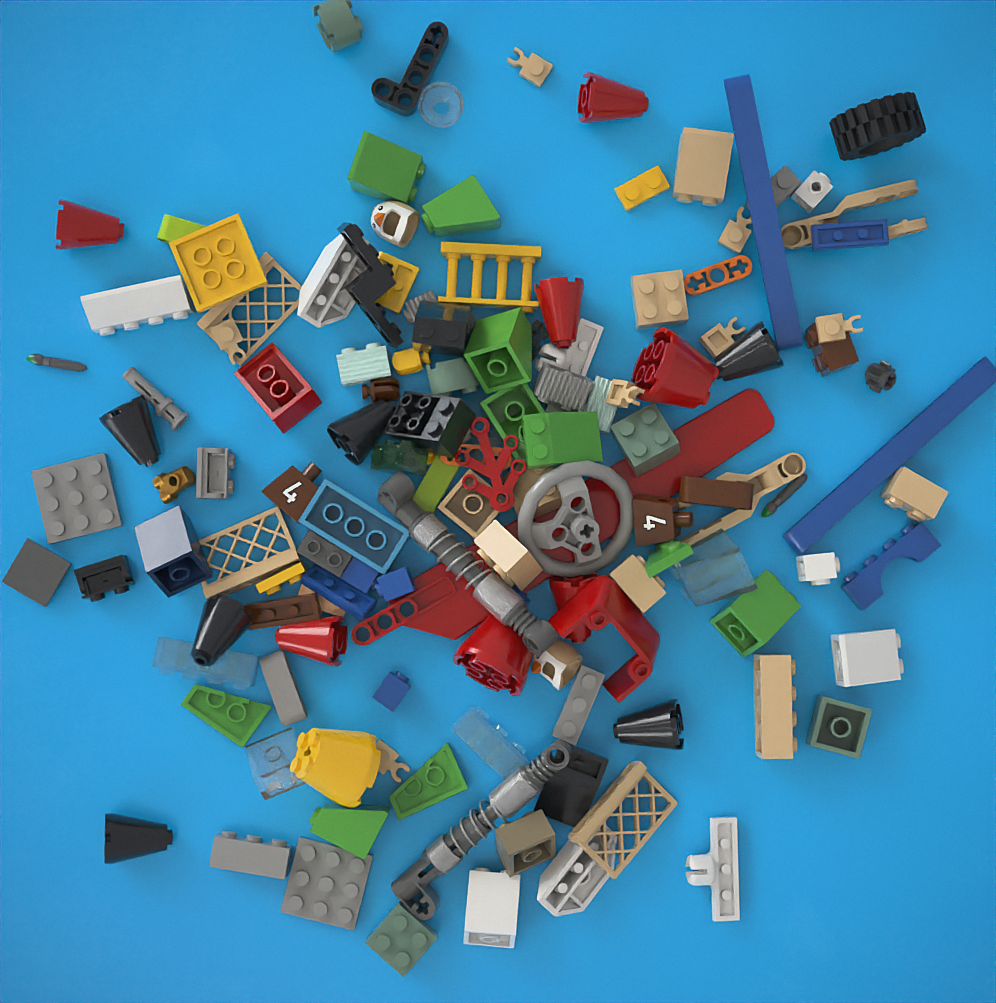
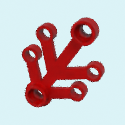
(492, 468)

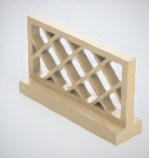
(218, 312)
(258, 571)
(606, 805)

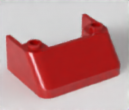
(604, 603)

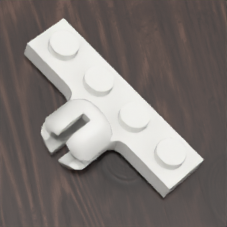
(575, 358)
(719, 869)

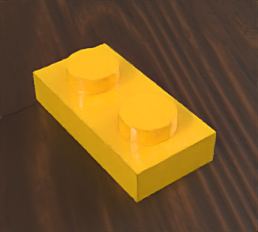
(642, 188)
(272, 584)

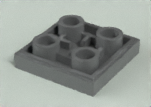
(37, 572)

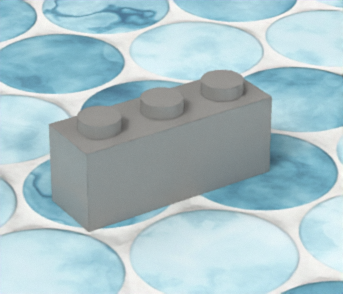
(578, 704)
(250, 855)

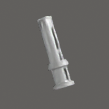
(163, 406)

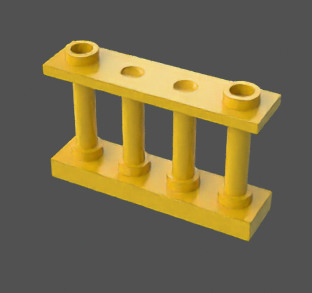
(503, 256)

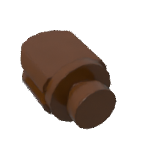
(382, 389)

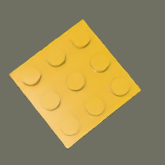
(218, 263)

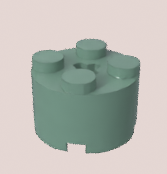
(337, 24)
(452, 376)

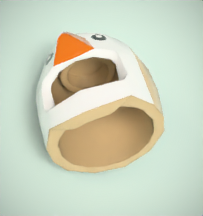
(395, 222)
(558, 663)

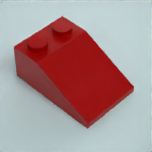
(278, 387)

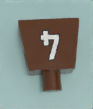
(294, 490)
(658, 519)

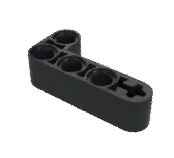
(415, 68)

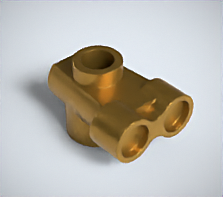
(173, 483)

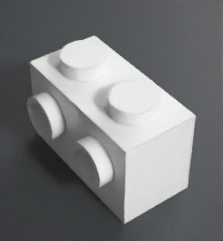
(817, 568)

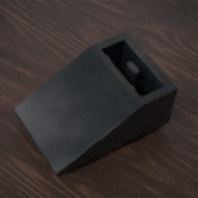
(431, 422)
(573, 788)

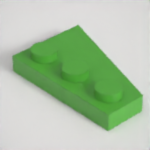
(666, 555)
(228, 714)
(430, 785)

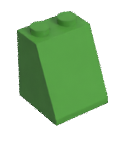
(385, 170)
(461, 211)
(501, 350)
(756, 615)
(349, 827)

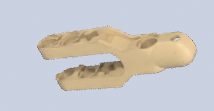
(798, 233)
(764, 480)

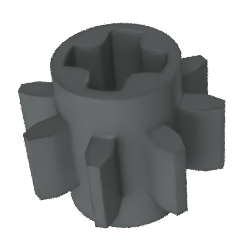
(880, 376)

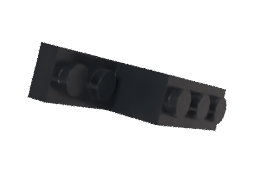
(371, 284)

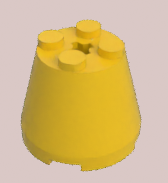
(337, 763)

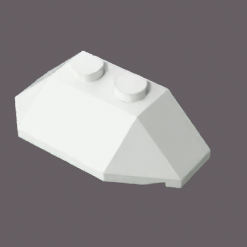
(323, 292)
(574, 877)

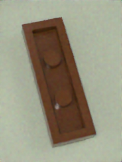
(284, 611)

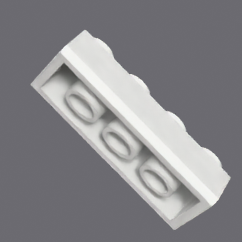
(138, 305)

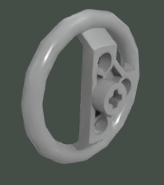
(576, 521)

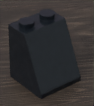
(441, 328)

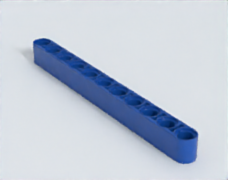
(763, 211)
(891, 456)

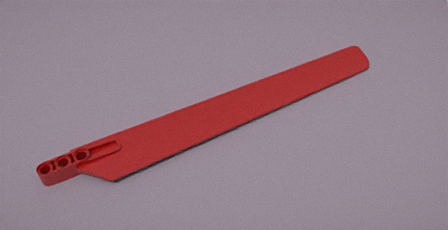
(705, 442)

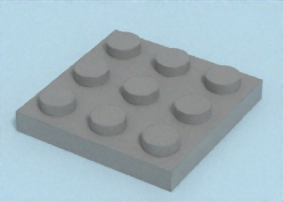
(77, 498)
(326, 884)

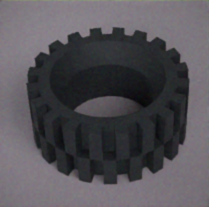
(877, 126)

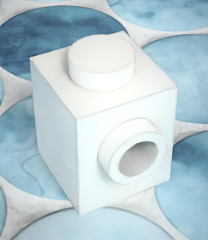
(812, 191)

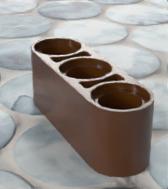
(716, 493)

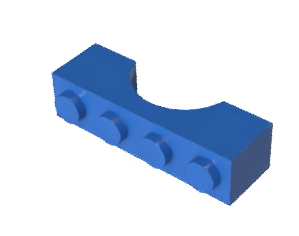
(865, 585)

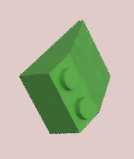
(505, 413)
(561, 438)

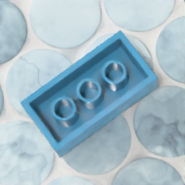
(355, 527)

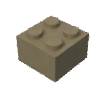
(525, 842)

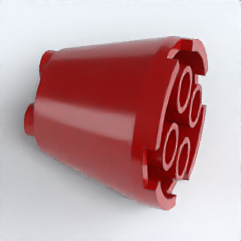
(673, 372)
(495, 657)

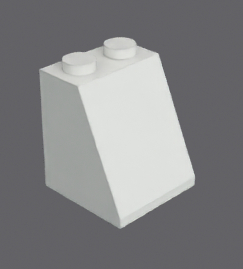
(866, 657)
(491, 908)

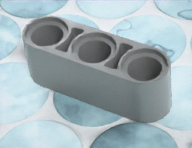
(283, 688)

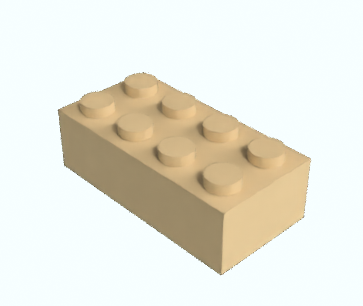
(774, 706)

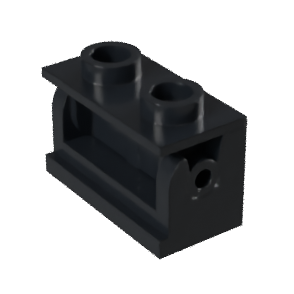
(105, 577)

